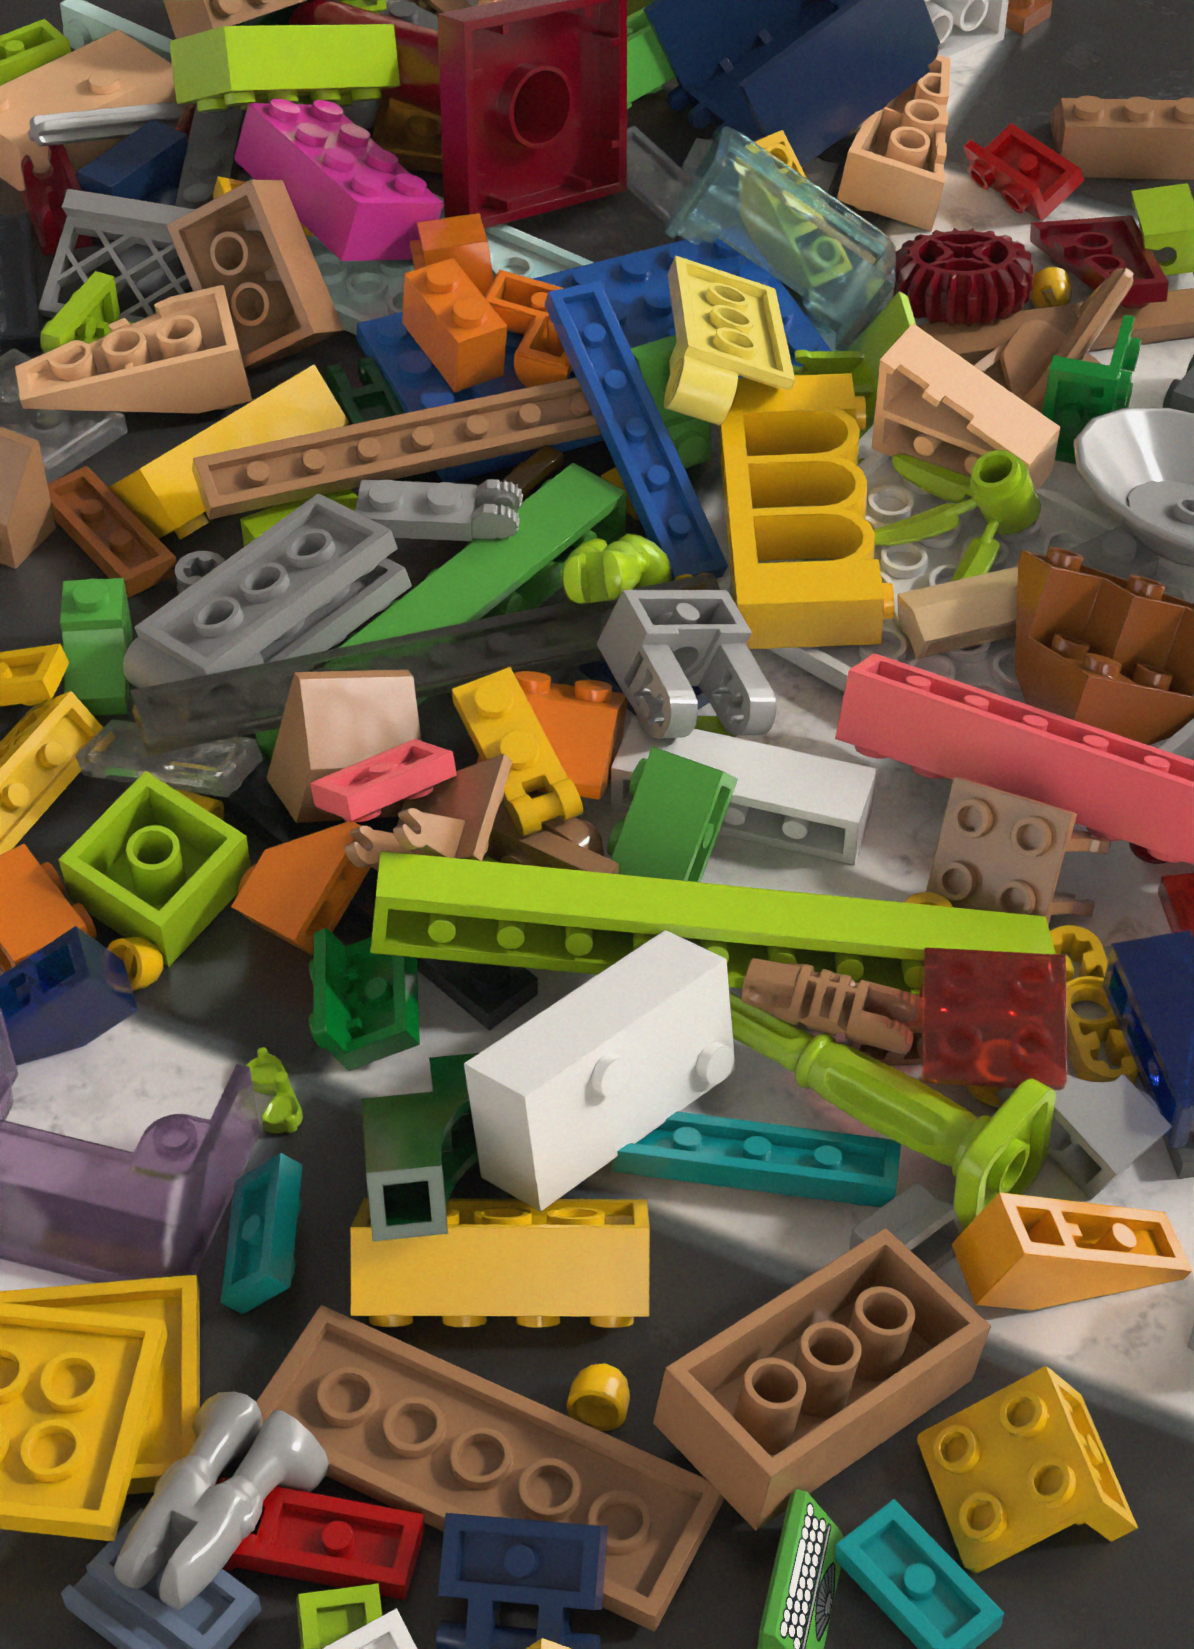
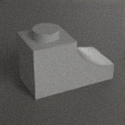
(1100, 1129)

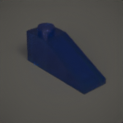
(64, 997)
(1153, 1002)

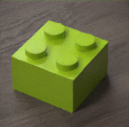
(156, 866)

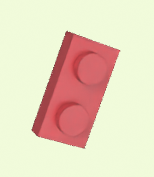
(393, 775)

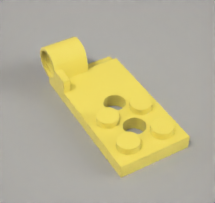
(722, 332)

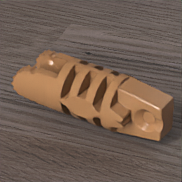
(833, 1003)

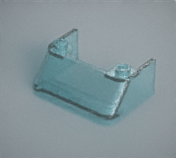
(790, 231)

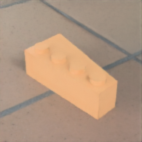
(901, 153)

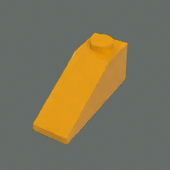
(1064, 1251)

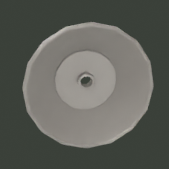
(1144, 475)

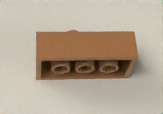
(819, 1376)

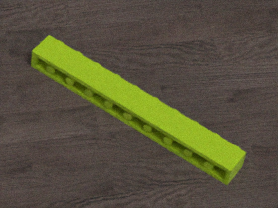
(596, 918)

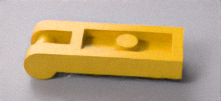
(504, 723)

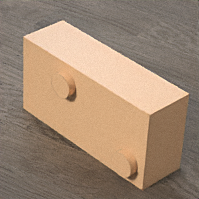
(96, 76)

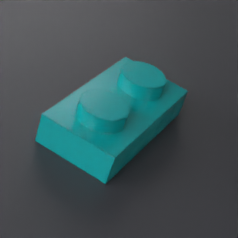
(262, 1234)
(917, 1582)

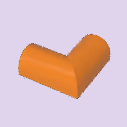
(521, 306)

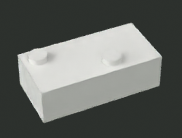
(601, 1068)

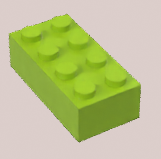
(284, 63)

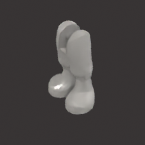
(203, 1522)

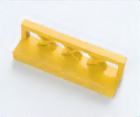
(40, 762)

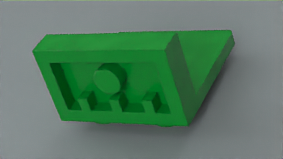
(1088, 389)

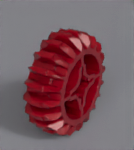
(964, 276)

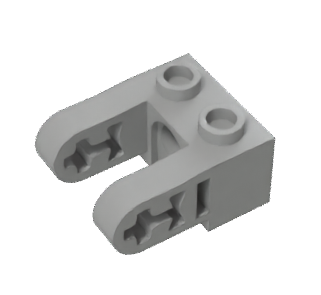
(682, 639)

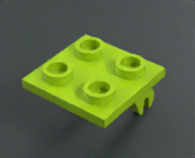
(864, 354)

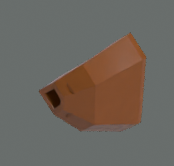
(1103, 647)

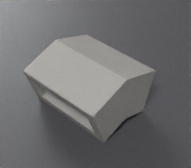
(918, 1222)

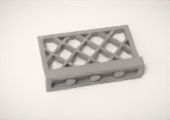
(128, 224)

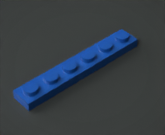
(634, 429)

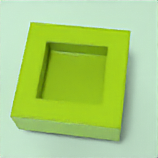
(335, 1613)

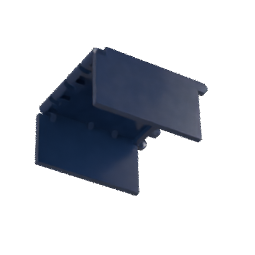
(792, 63)

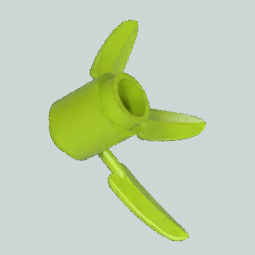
(997, 486)

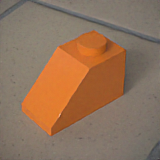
(301, 886)

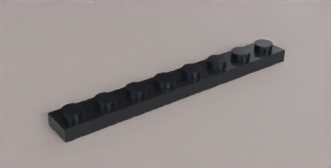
(482, 990)

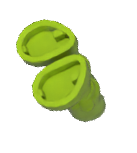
(603, 571)

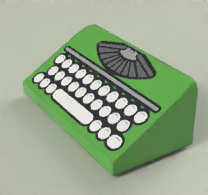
(802, 1579)

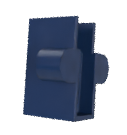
(140, 166)

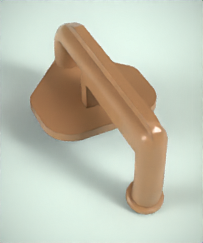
(1032, 346)

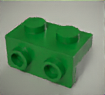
(362, 1001)

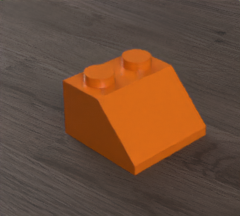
(582, 726)

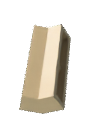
(960, 613)

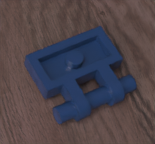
(520, 1563)

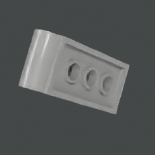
(274, 598)

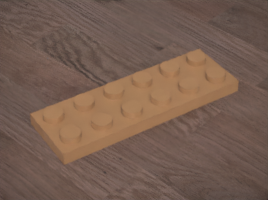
(460, 1444)

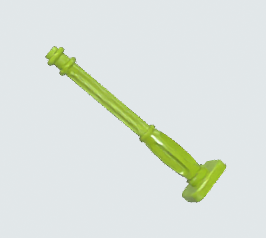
(984, 1152)

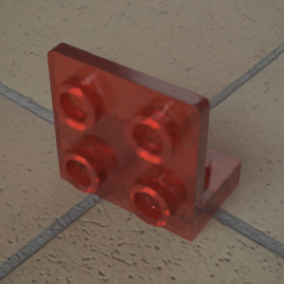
(993, 1018)

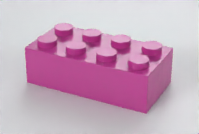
(336, 178)

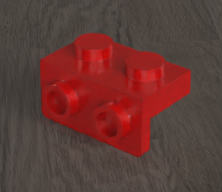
(1023, 171)

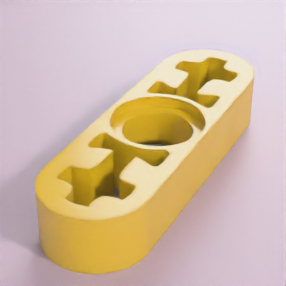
(1085, 1034)

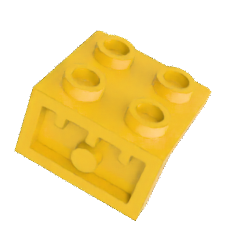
(1022, 1471)

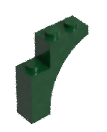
(418, 1152)

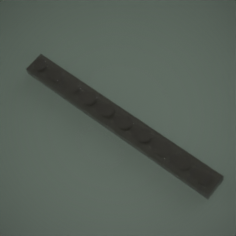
(439, 659)

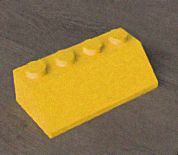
(165, 490)
(508, 1262)

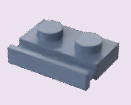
(142, 1621)

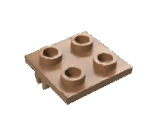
(445, 823)
(1007, 853)

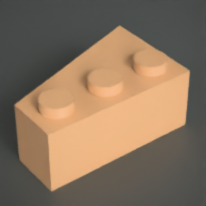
(952, 412)

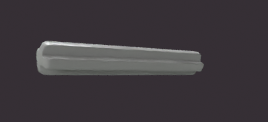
(100, 123)

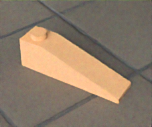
(165, 363)

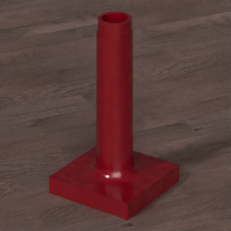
(522, 97)

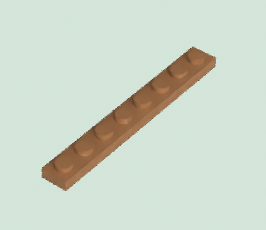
(392, 447)

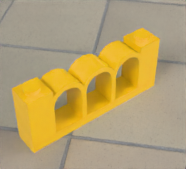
(805, 453)

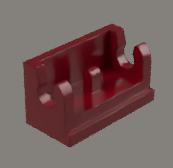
(45, 197)

